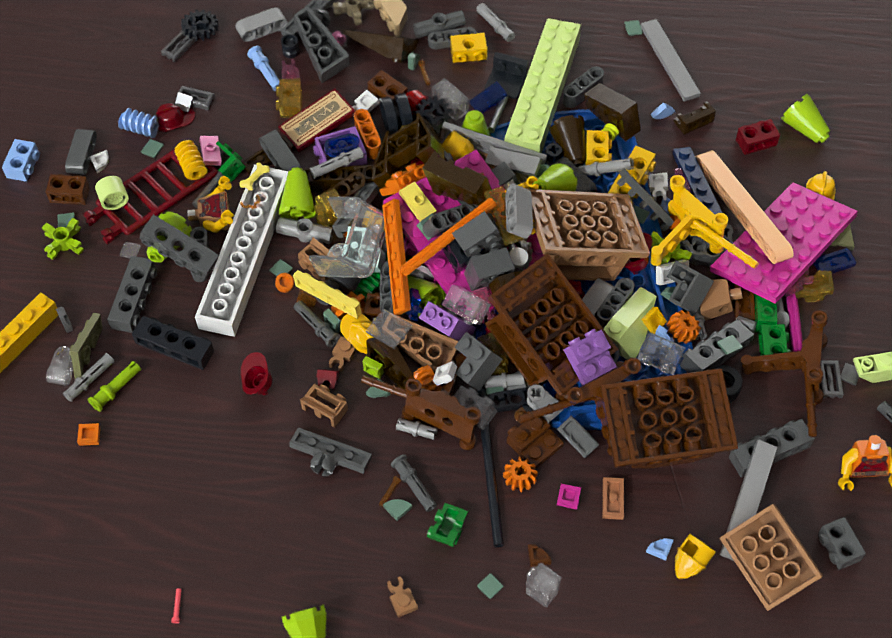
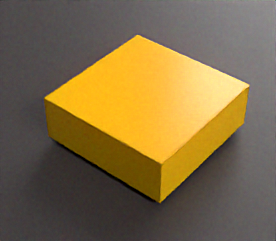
(653, 319)

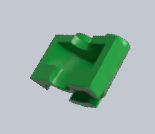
(448, 525)

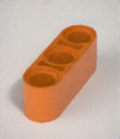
(367, 133)

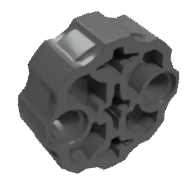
(700, 248)

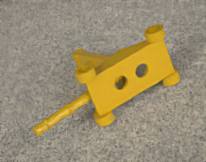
(695, 221)

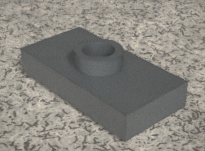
(578, 436)

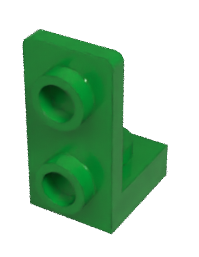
(233, 165)

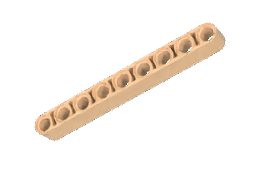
(745, 208)

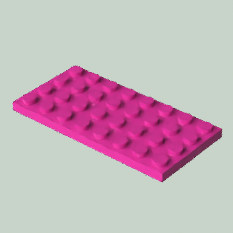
(807, 223)

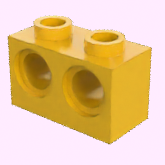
(598, 147)

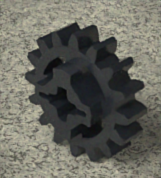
(199, 24)
(434, 108)

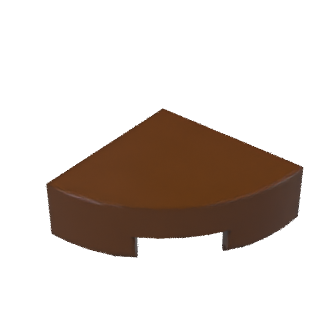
(538, 555)

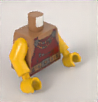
(214, 209)

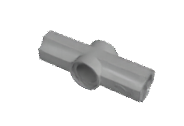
(296, 229)

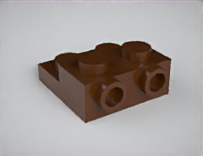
(534, 441)

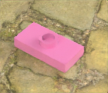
(210, 150)

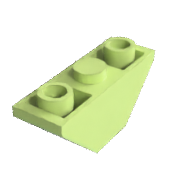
(874, 367)

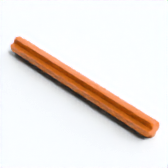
(444, 239)

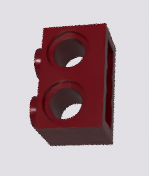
(757, 136)

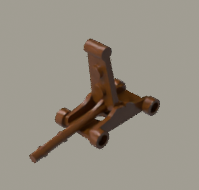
(807, 359)
(588, 392)
(444, 408)

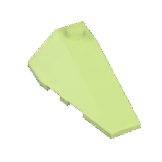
(626, 326)

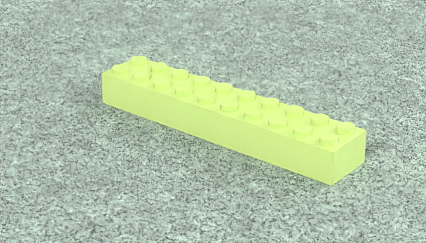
(543, 85)

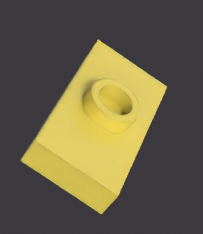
(417, 201)

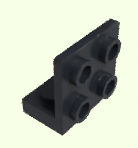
(509, 73)

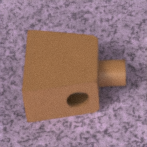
(719, 299)

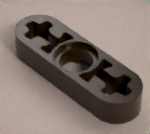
(356, 186)

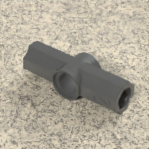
(439, 23)

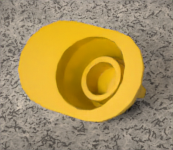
(822, 184)
(355, 331)

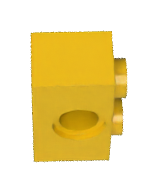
(468, 47)

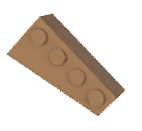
(428, 346)

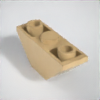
(394, 13)

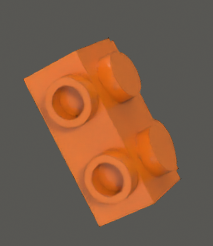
(402, 179)

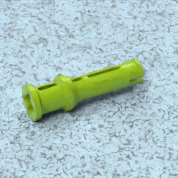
(108, 391)

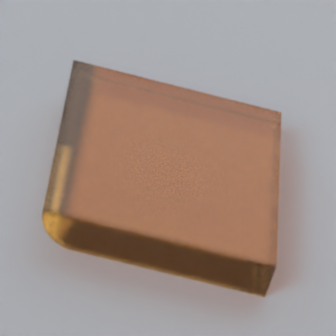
(307, 298)

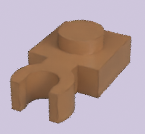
(342, 352)
(402, 599)

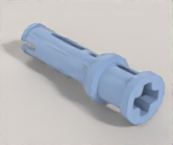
(262, 63)

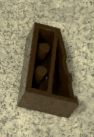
(614, 109)
(454, 181)

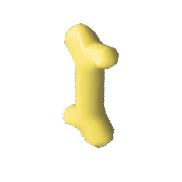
(248, 183)

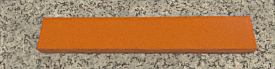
(396, 257)

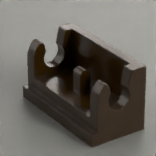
(695, 119)

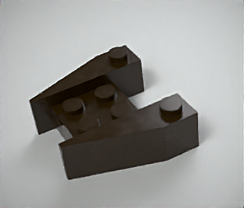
(403, 146)

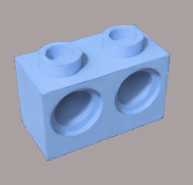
(21, 160)

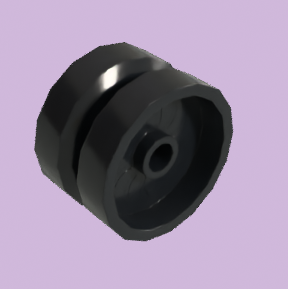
(395, 114)

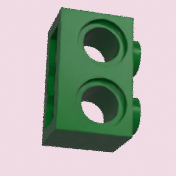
(771, 345)

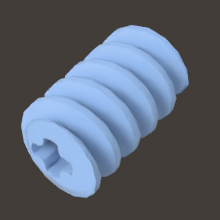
(138, 123)

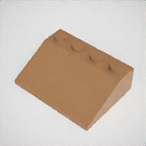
(771, 557)

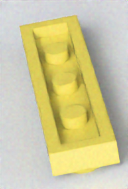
(327, 294)

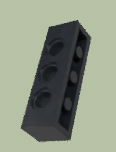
(197, 357)

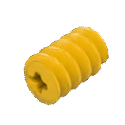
(190, 160)

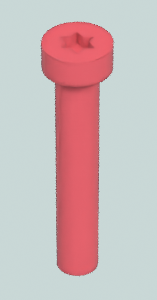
(176, 619)

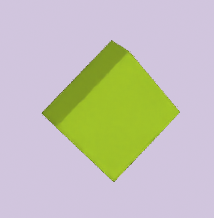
(373, 367)

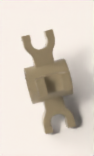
(352, 8)

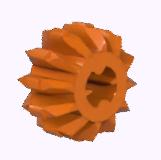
(683, 327)
(425, 376)
(525, 479)

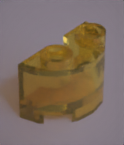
(819, 288)

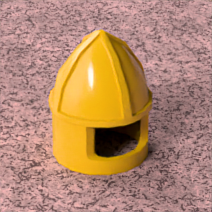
(457, 145)
(692, 557)

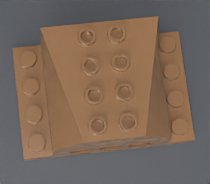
(587, 232)

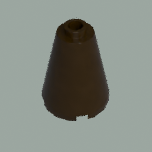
(570, 135)

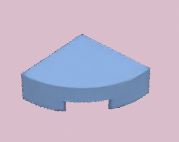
(662, 111)
(662, 332)
(660, 548)

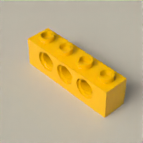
(643, 164)

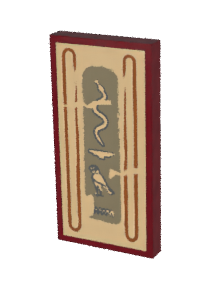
(316, 119)

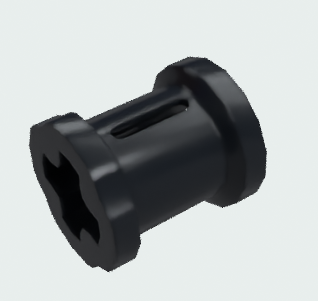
(555, 154)

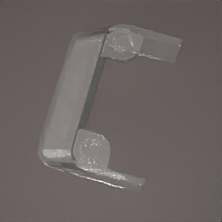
(361, 251)

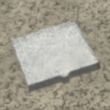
(389, 328)

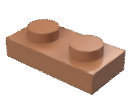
(613, 498)

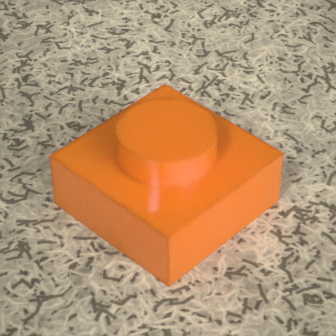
(88, 434)

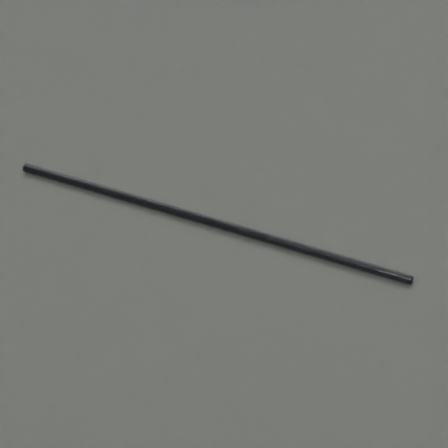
(491, 480)

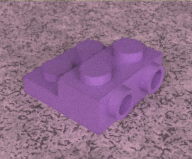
(590, 356)

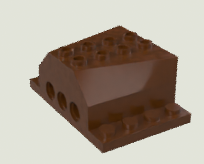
(538, 320)
(668, 419)

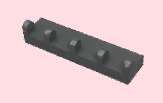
(627, 178)
(367, 194)

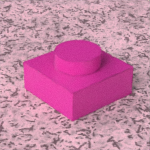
(568, 496)

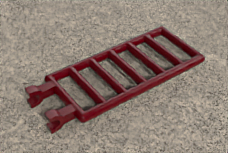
(119, 227)

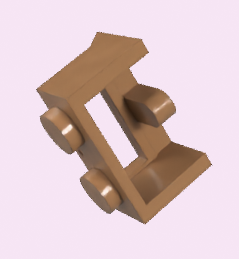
(314, 247)
(321, 409)

